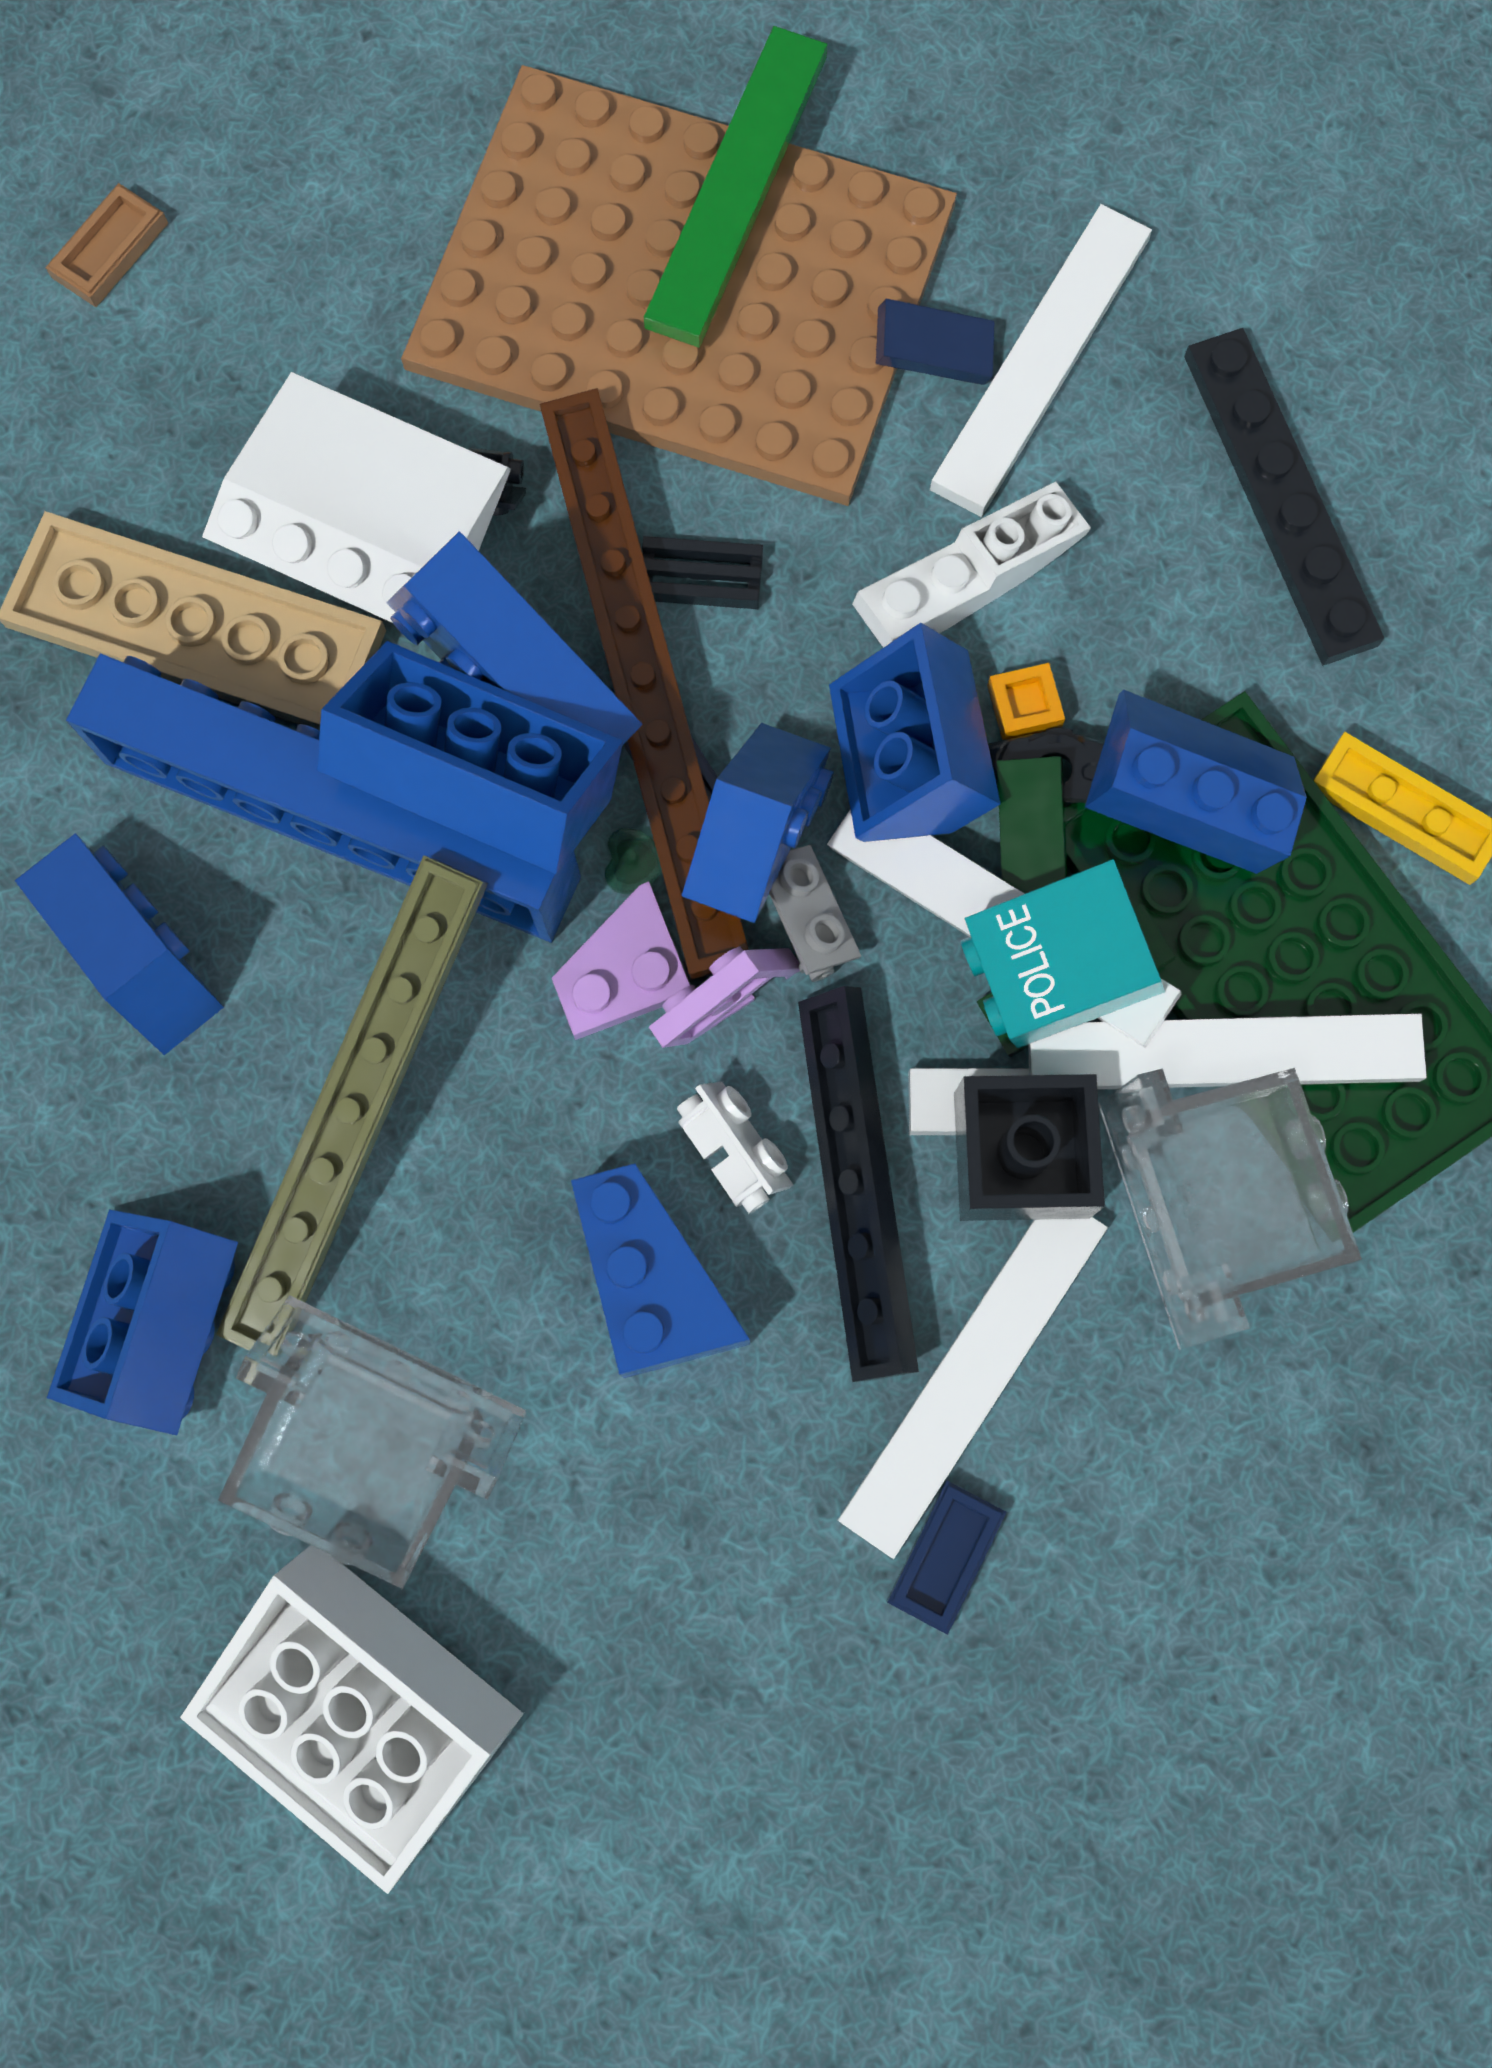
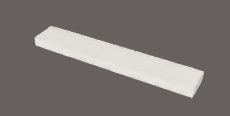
(1040, 360)
(958, 888)
(1242, 1049)
(969, 1381)

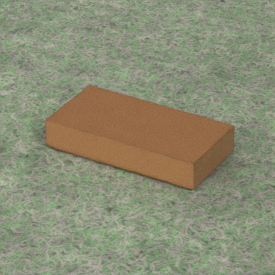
(107, 245)

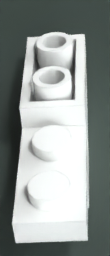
(975, 569)

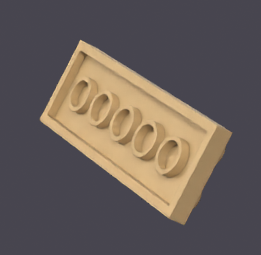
(187, 619)

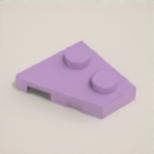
(621, 968)
(730, 989)

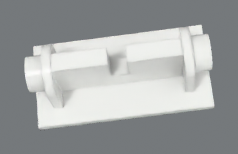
(724, 1122)

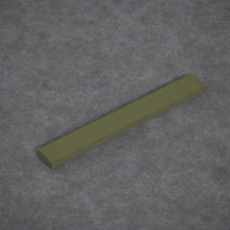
(355, 1097)

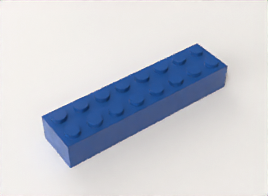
(271, 778)

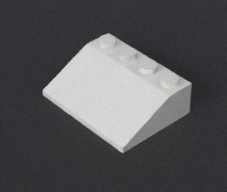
(349, 495)
(350, 1715)

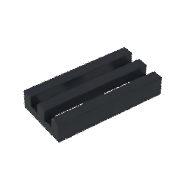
(704, 551)

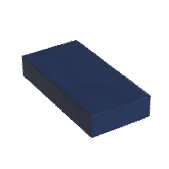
(935, 342)
(946, 1557)

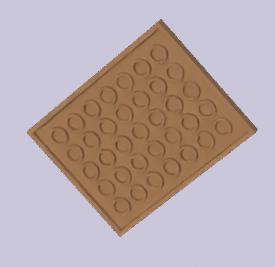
(571, 242)

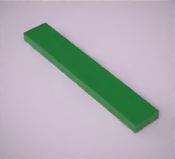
(735, 187)

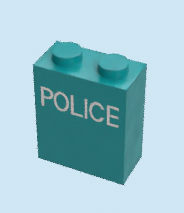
(1061, 956)

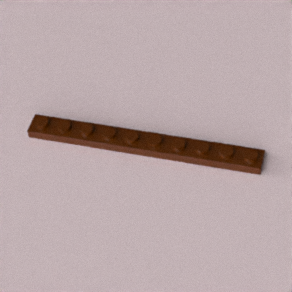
(638, 663)

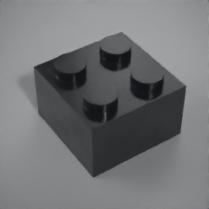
(1028, 1147)

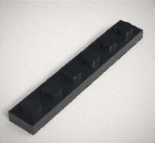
(1283, 497)
(857, 1186)

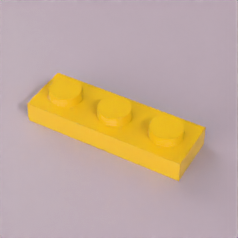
(1407, 808)

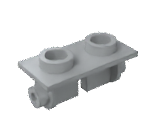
(812, 915)

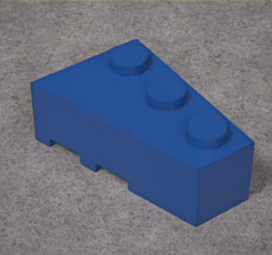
(756, 820)
(118, 944)
(648, 1279)

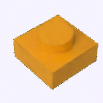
(1025, 701)

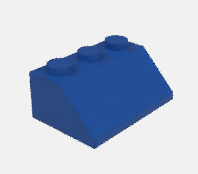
(913, 739)
(1197, 785)
(143, 1321)

